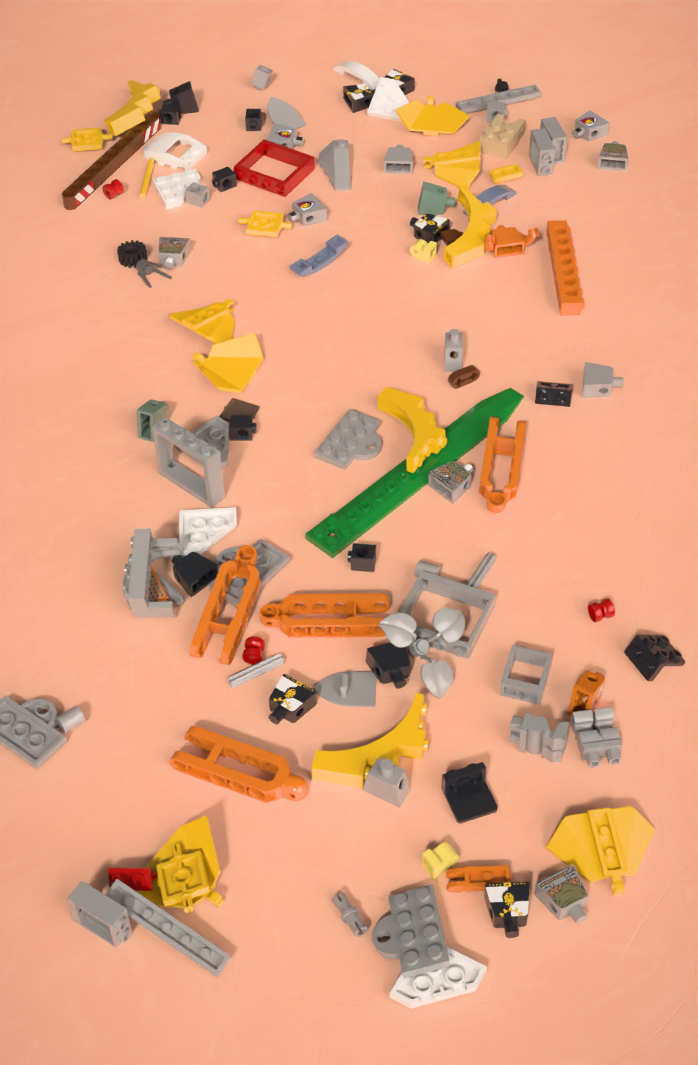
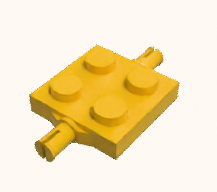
(87, 139)
(265, 223)
(182, 878)

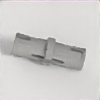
(349, 914)

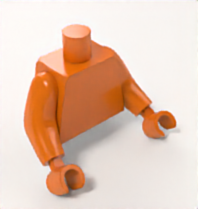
(509, 241)

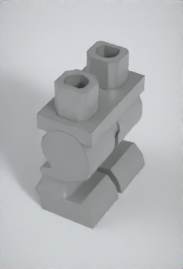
(535, 737)
(600, 742)

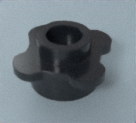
(501, 85)

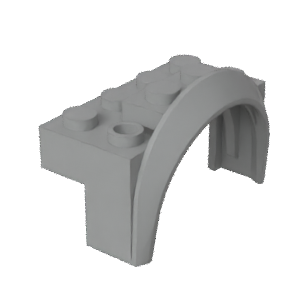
(138, 571)

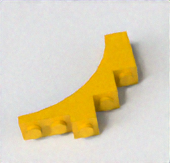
(134, 110)
(471, 243)
(421, 424)
(353, 765)

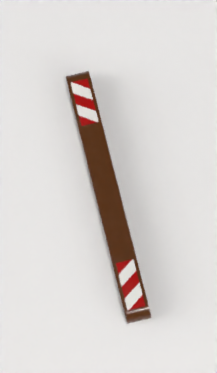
(110, 161)

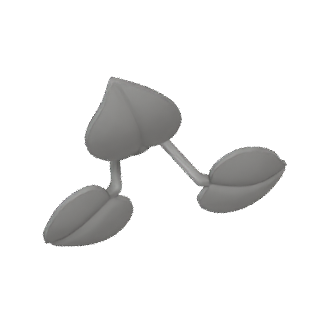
(399, 632)

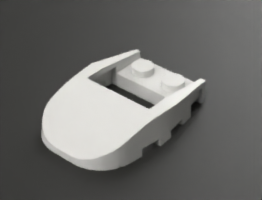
(159, 145)

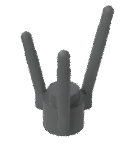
(146, 268)

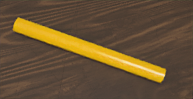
(147, 178)

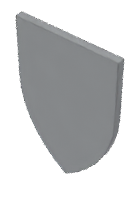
(284, 114)
(348, 689)

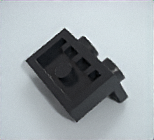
(553, 394)

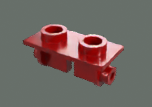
(136, 878)

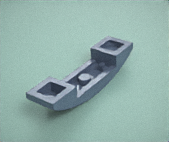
(494, 194)
(323, 258)

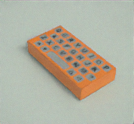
(156, 590)

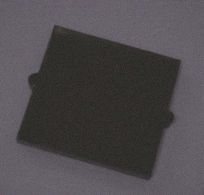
(238, 407)

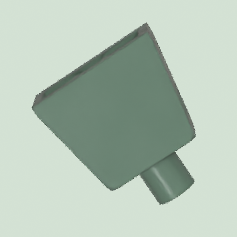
(433, 199)
(148, 416)

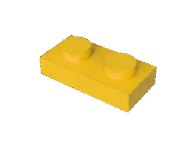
(505, 173)

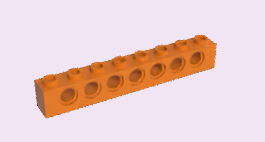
(564, 269)

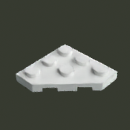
(386, 100)
(172, 187)
(204, 527)
(458, 979)

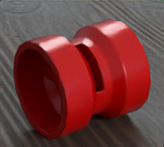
(113, 189)
(601, 610)
(253, 650)

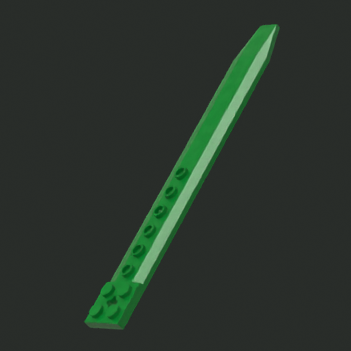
(400, 485)

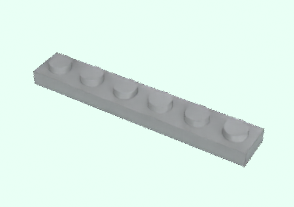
(508, 97)
(170, 929)

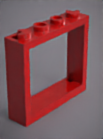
(303, 161)

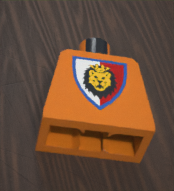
(589, 686)

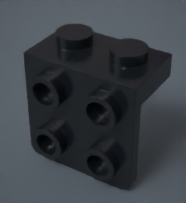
(652, 653)
(468, 793)

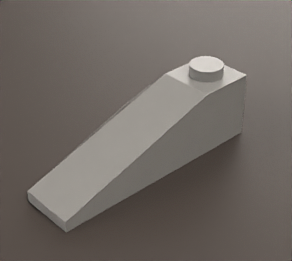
(336, 164)

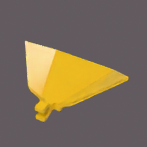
(431, 119)
(456, 166)
(210, 322)
(231, 363)
(192, 838)
(603, 844)

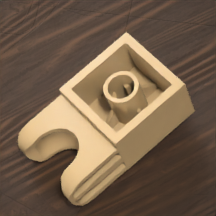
(502, 136)

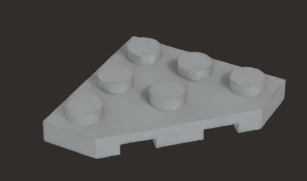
(217, 435)

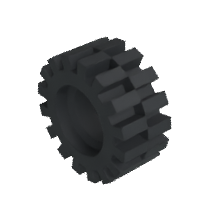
(131, 253)

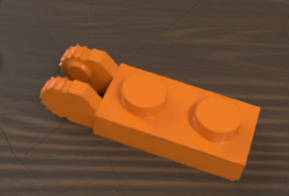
(476, 877)

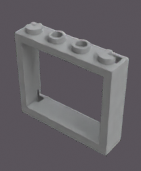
(207, 491)
(458, 592)

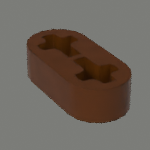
(463, 376)

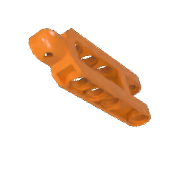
(506, 447)
(242, 567)
(353, 604)
(207, 769)

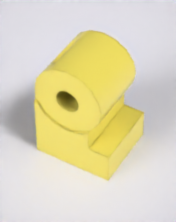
(423, 250)
(439, 859)

